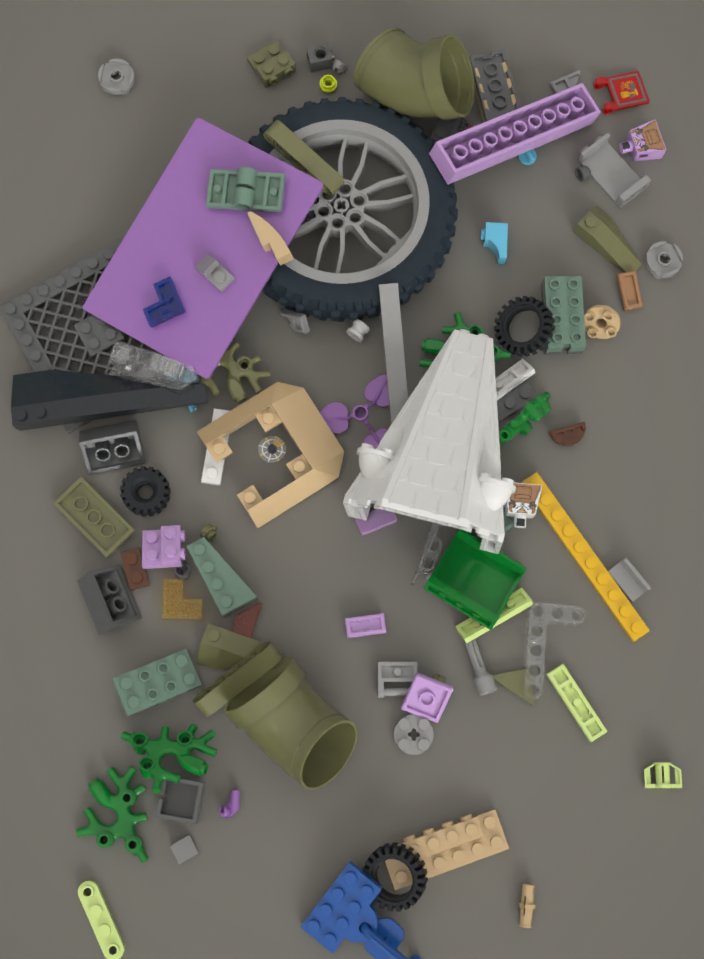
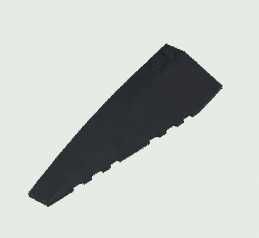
(73, 397)

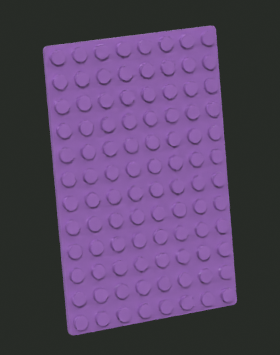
(177, 233)

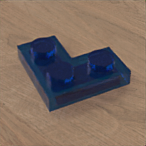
(168, 306)

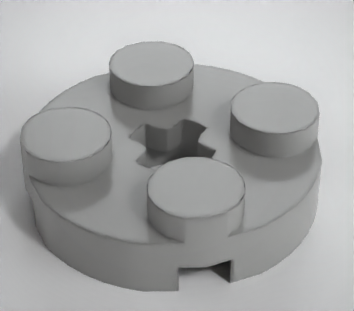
(118, 86)
(660, 269)
(405, 742)

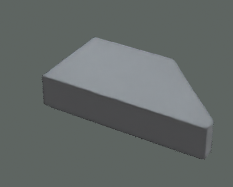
(564, 82)

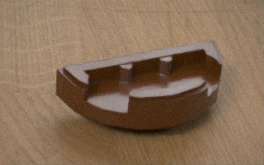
(568, 435)

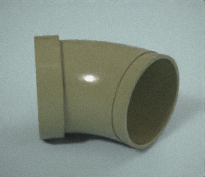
(417, 76)
(294, 725)

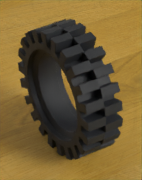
(510, 312)
(415, 866)

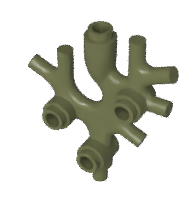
(235, 372)

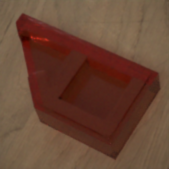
(246, 621)

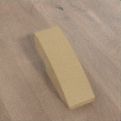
(270, 239)

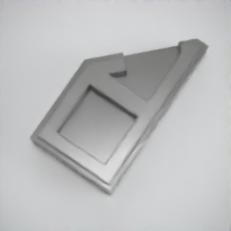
(297, 321)

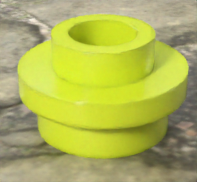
(328, 79)

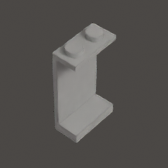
(612, 171)

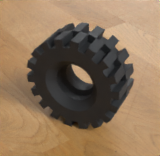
(142, 477)

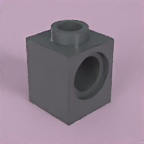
(317, 64)

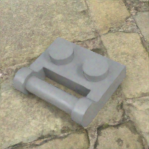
(395, 673)

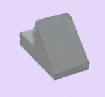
(214, 273)

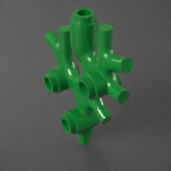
(434, 346)
(532, 410)
(151, 766)
(126, 820)

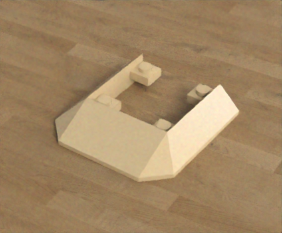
(319, 448)

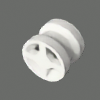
(358, 330)

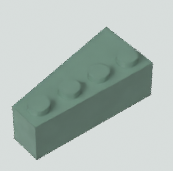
(222, 581)

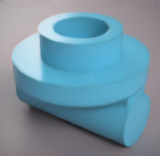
(528, 157)

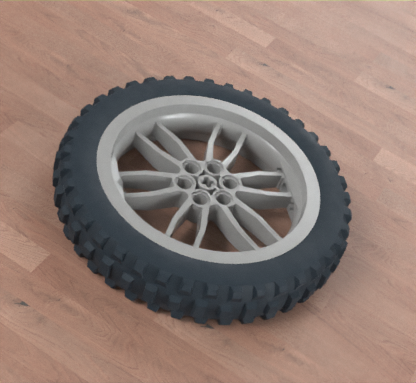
(412, 257)

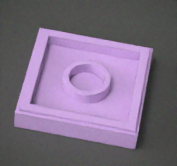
(427, 697)

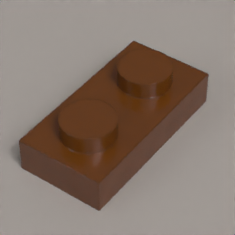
(132, 564)

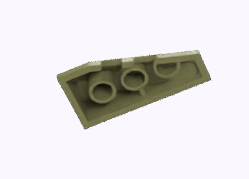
(224, 648)

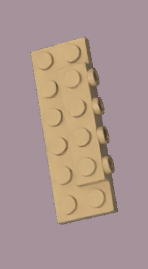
(451, 846)

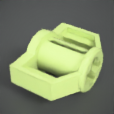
(666, 775)

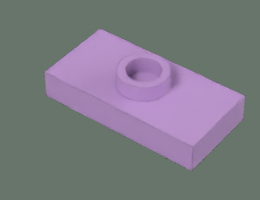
(365, 625)

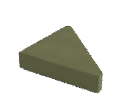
(514, 682)

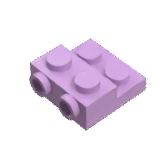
(163, 547)

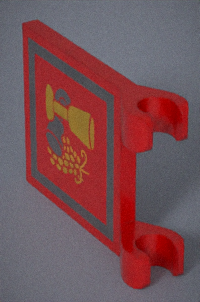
(625, 90)

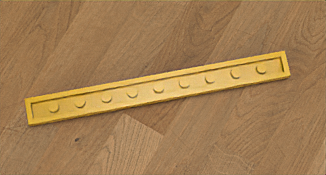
(588, 561)

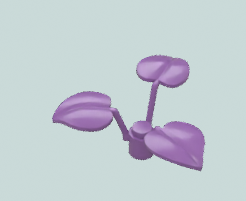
(336, 413)

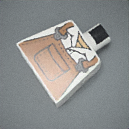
(523, 503)

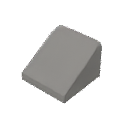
(184, 849)

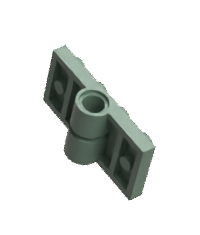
(246, 190)
(156, 682)

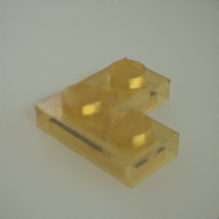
(175, 606)

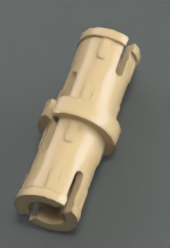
(526, 905)

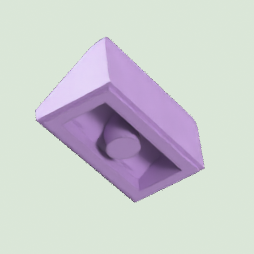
(376, 520)

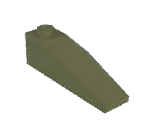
(605, 237)

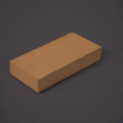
(629, 290)

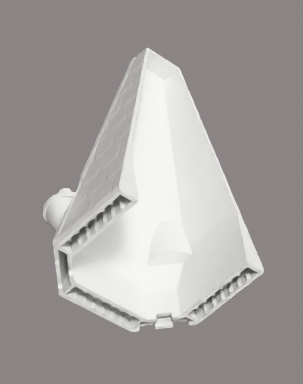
(442, 448)

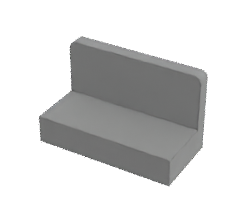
(629, 580)

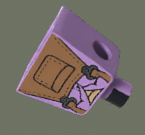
(644, 142)

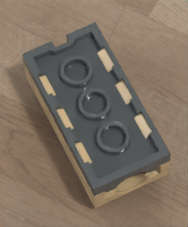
(493, 85)

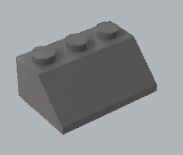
(111, 447)
(109, 598)

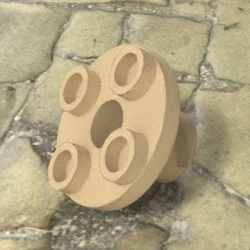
(601, 322)

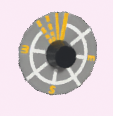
(272, 449)

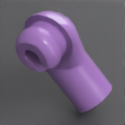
(232, 806)

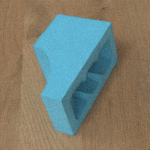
(495, 238)

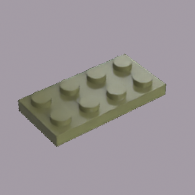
(94, 517)

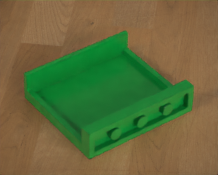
(475, 579)

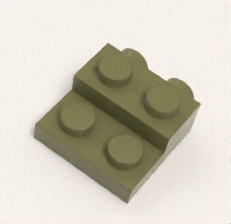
(272, 64)

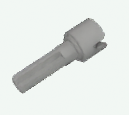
(483, 681)

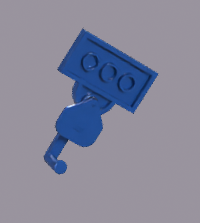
(343, 911)

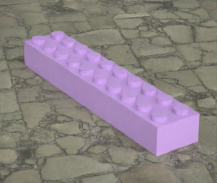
(514, 133)

